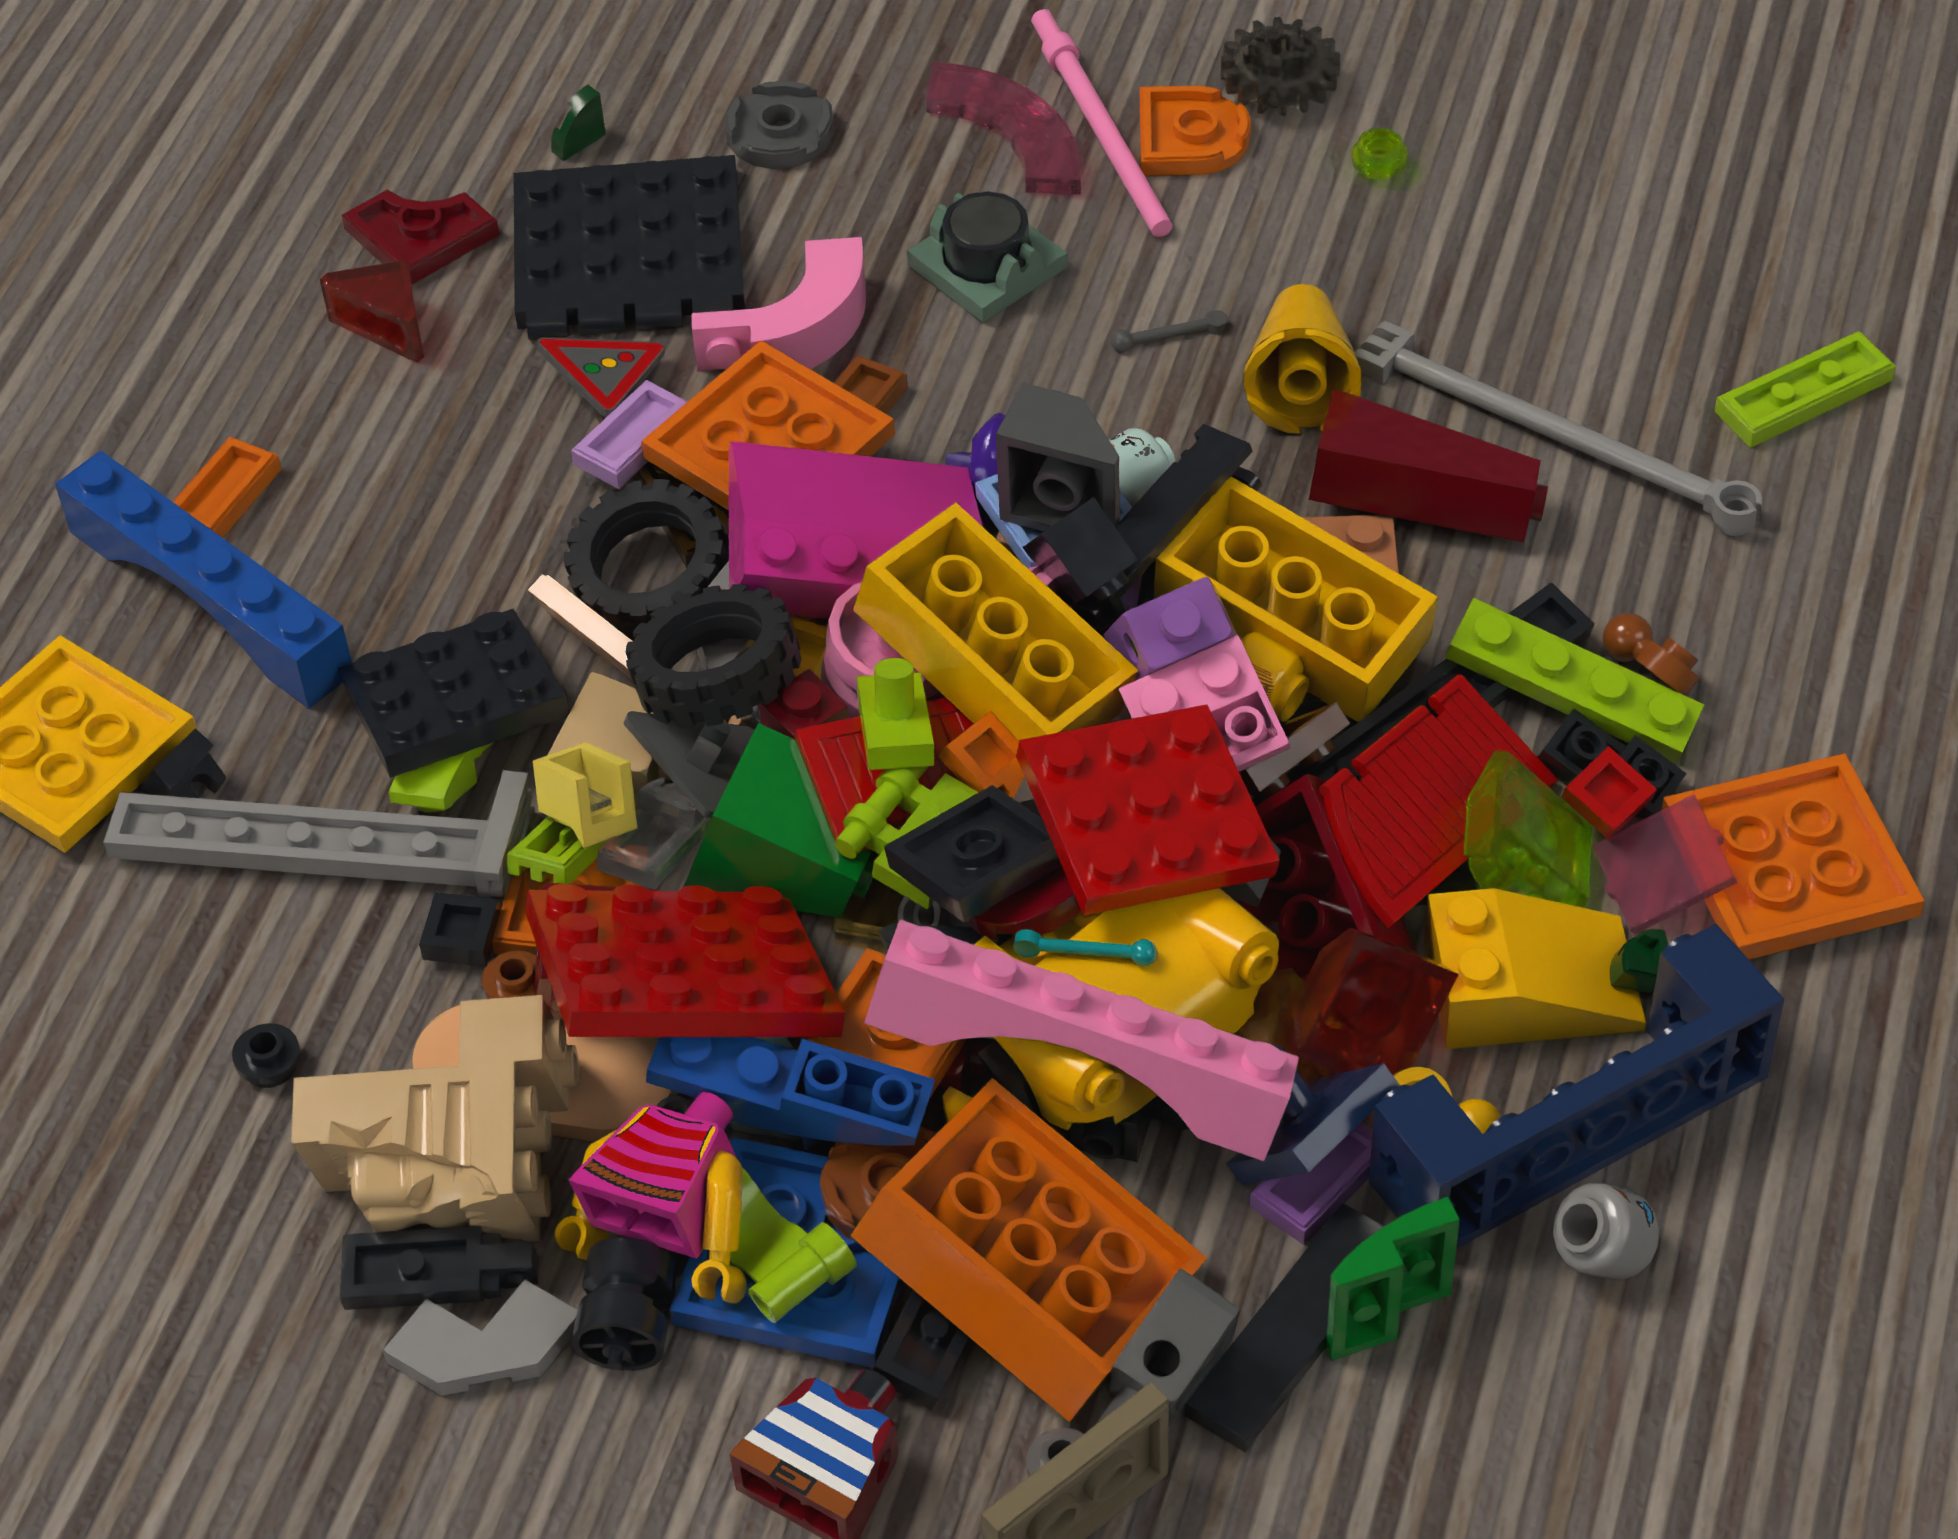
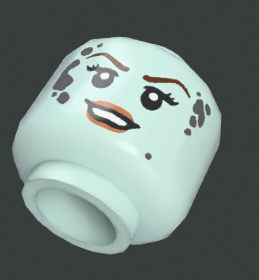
(1140, 461)

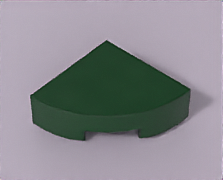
(581, 125)
(1638, 961)

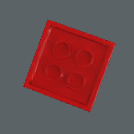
(1146, 809)

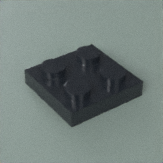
(975, 853)

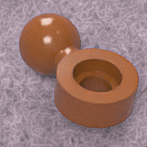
(1631, 639)

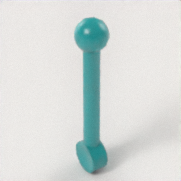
(1030, 943)

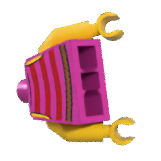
(667, 1184)

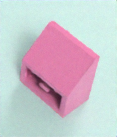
(1229, 686)

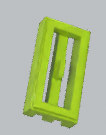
(564, 860)

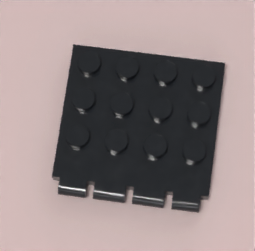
(626, 245)

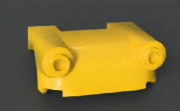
(1205, 969)

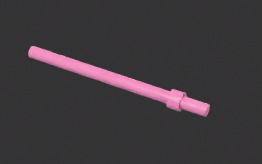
(1063, 57)

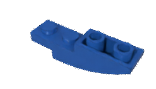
(796, 1092)

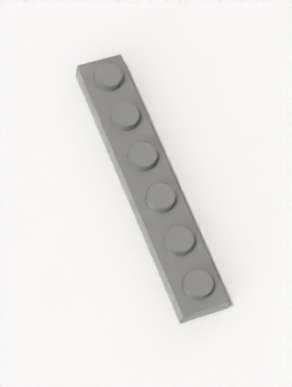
(295, 839)

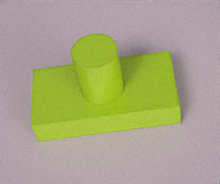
(895, 716)

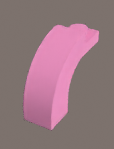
(806, 324)

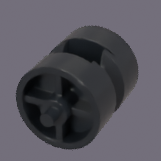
(622, 1314)

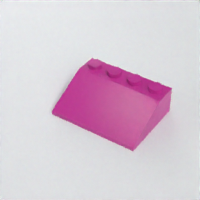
(818, 518)

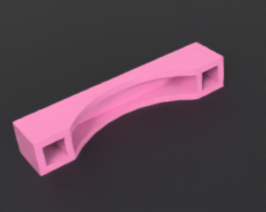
(954, 990)

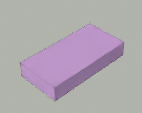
(614, 446)

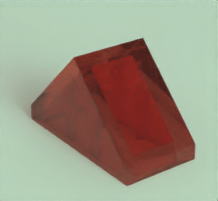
(376, 305)

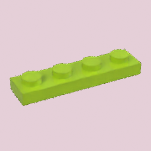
(1573, 679)

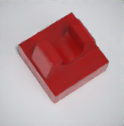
(1608, 793)

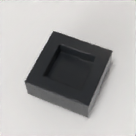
(460, 929)

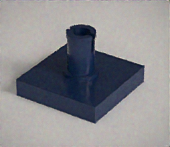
(1316, 1122)

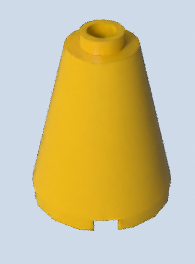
(1300, 361)

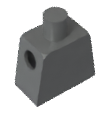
(1177, 1339)

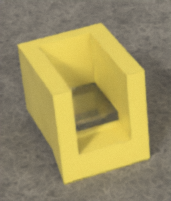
(587, 792)

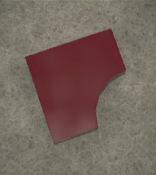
(418, 231)

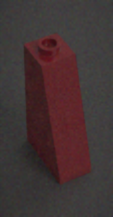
(1423, 471)

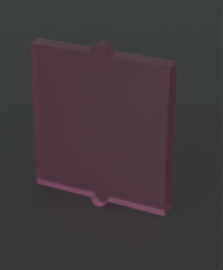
(1664, 864)

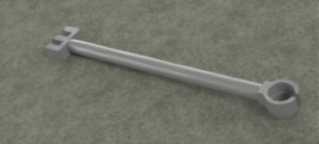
(1732, 504)

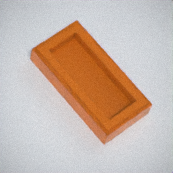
(228, 484)

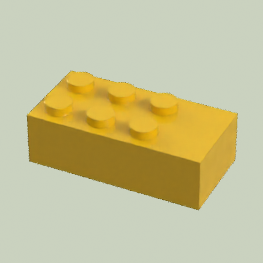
(1306, 590)
(991, 631)

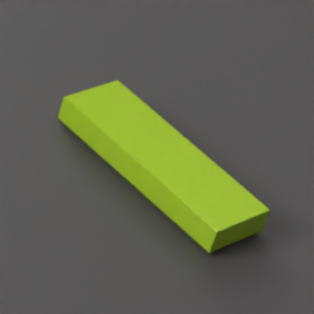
(1804, 389)

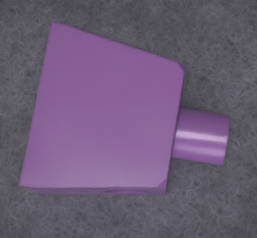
(1171, 627)

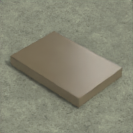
(1089, 1477)

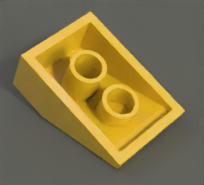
(1526, 969)

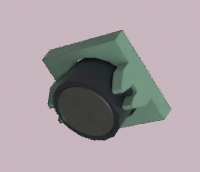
(987, 251)

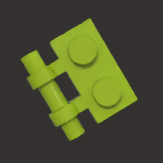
(868, 825)

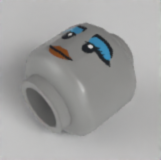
(1606, 1231)

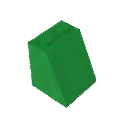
(776, 834)

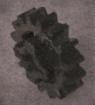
(1280, 66)

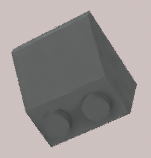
(1053, 460)

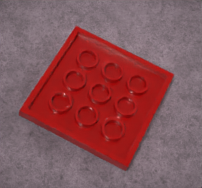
(681, 963)

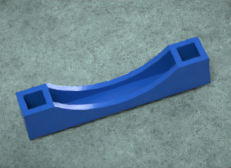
(275, 625)

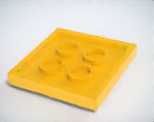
(78, 739)

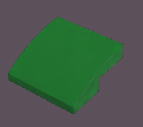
(1389, 1273)

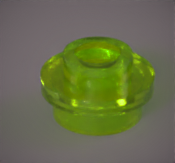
(1379, 153)

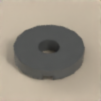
(779, 146)

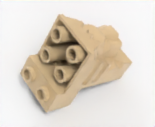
(449, 1138)

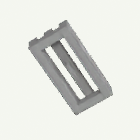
(507, 825)

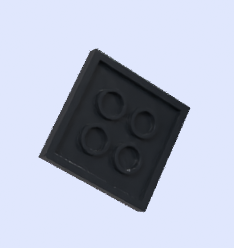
(453, 691)

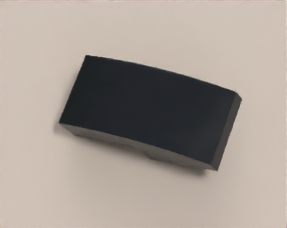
(1582, 741)

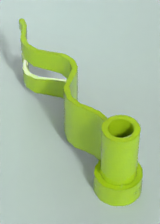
(783, 1256)

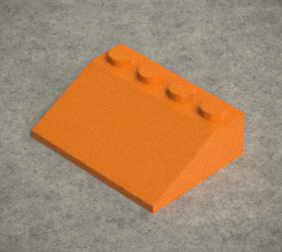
(1025, 1246)

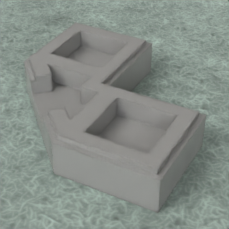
(453, 1354)

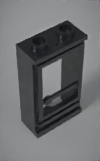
(1168, 509)

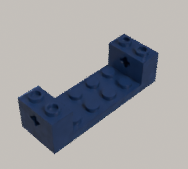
(1712, 1040)

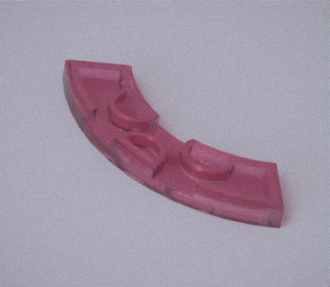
(1027, 120)

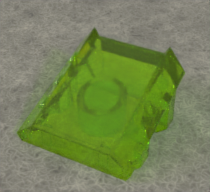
(1526, 835)

